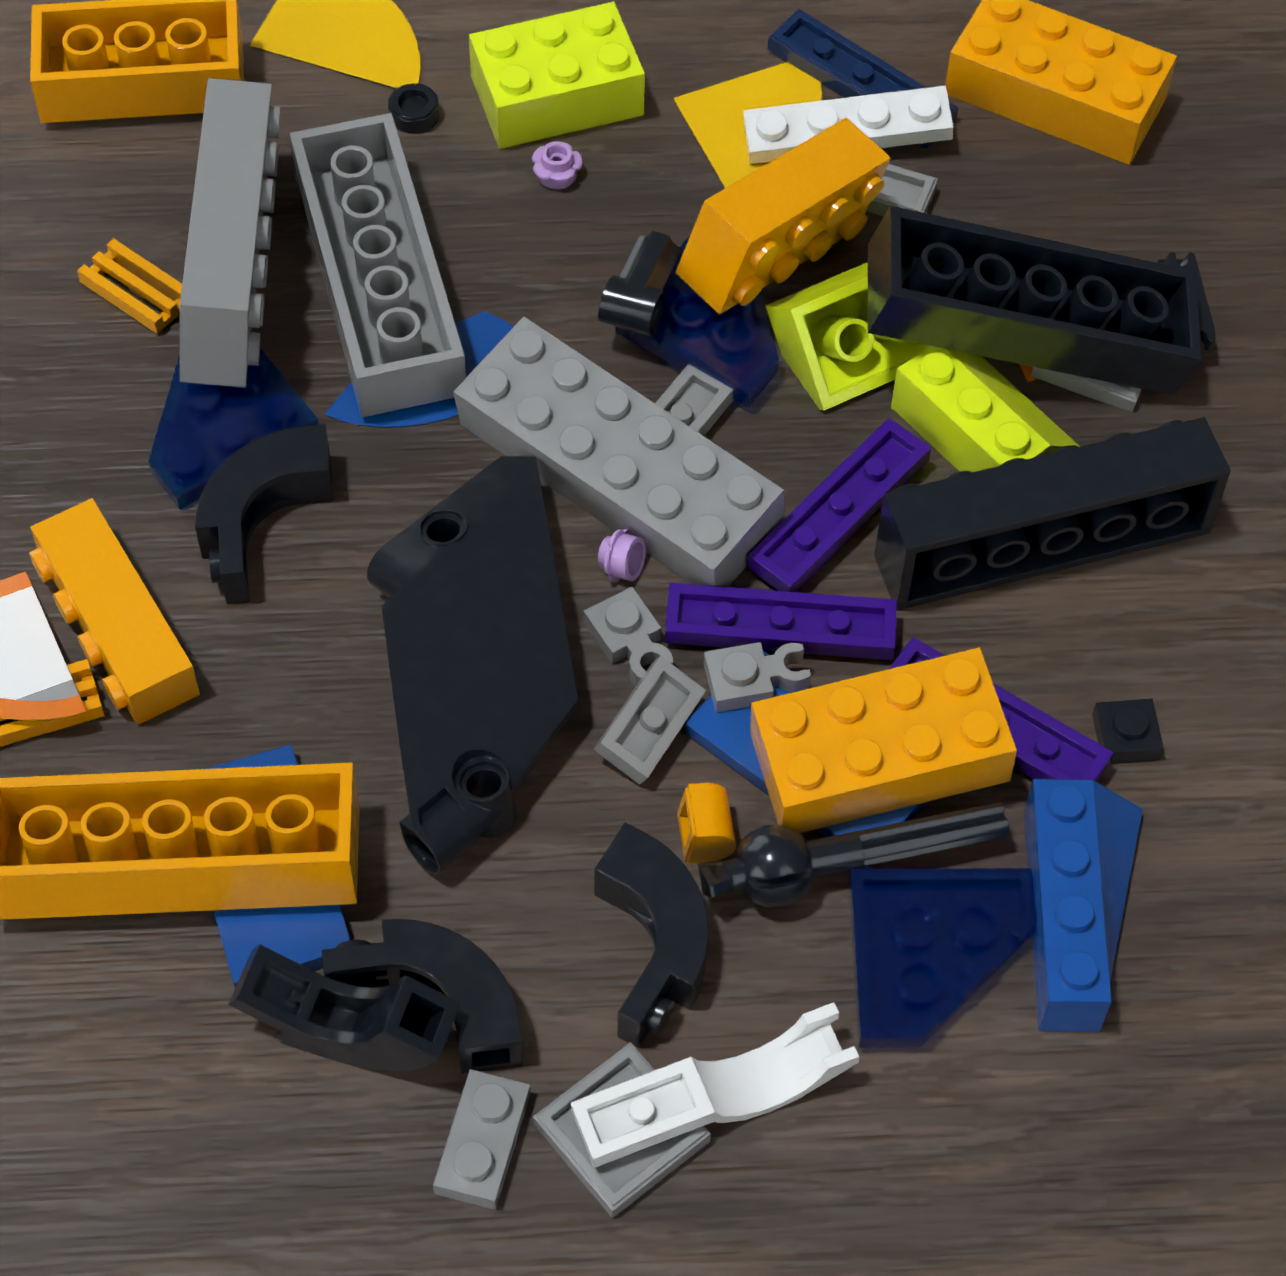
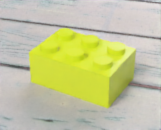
(557, 75)

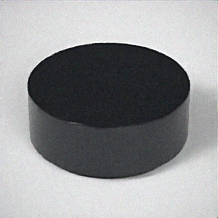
(414, 108)

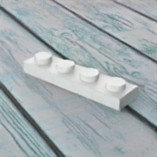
(885, 118)

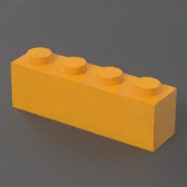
(114, 611)

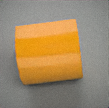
(705, 823)

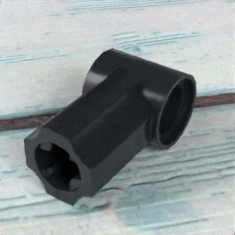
(639, 293)

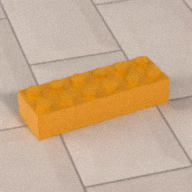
(178, 841)

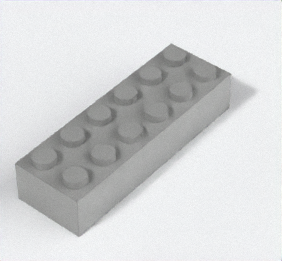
(227, 234)
(377, 265)
(620, 455)

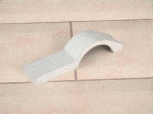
(719, 1091)

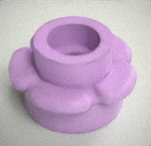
(556, 165)
(622, 556)

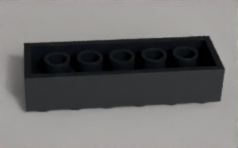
(1032, 301)
(1049, 512)

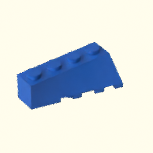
(1081, 866)

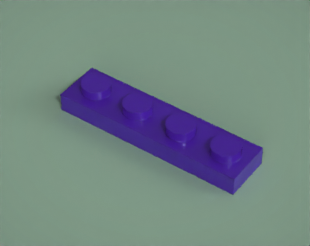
(838, 507)
(747, 616)
(1042, 743)

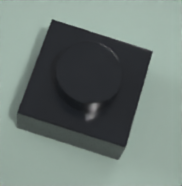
(1128, 730)

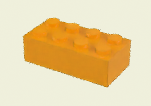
(131, 57)
(1060, 76)
(782, 216)
(882, 741)

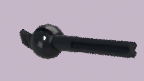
(779, 865)

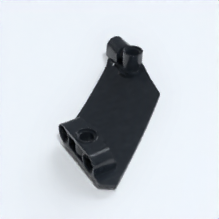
(474, 656)

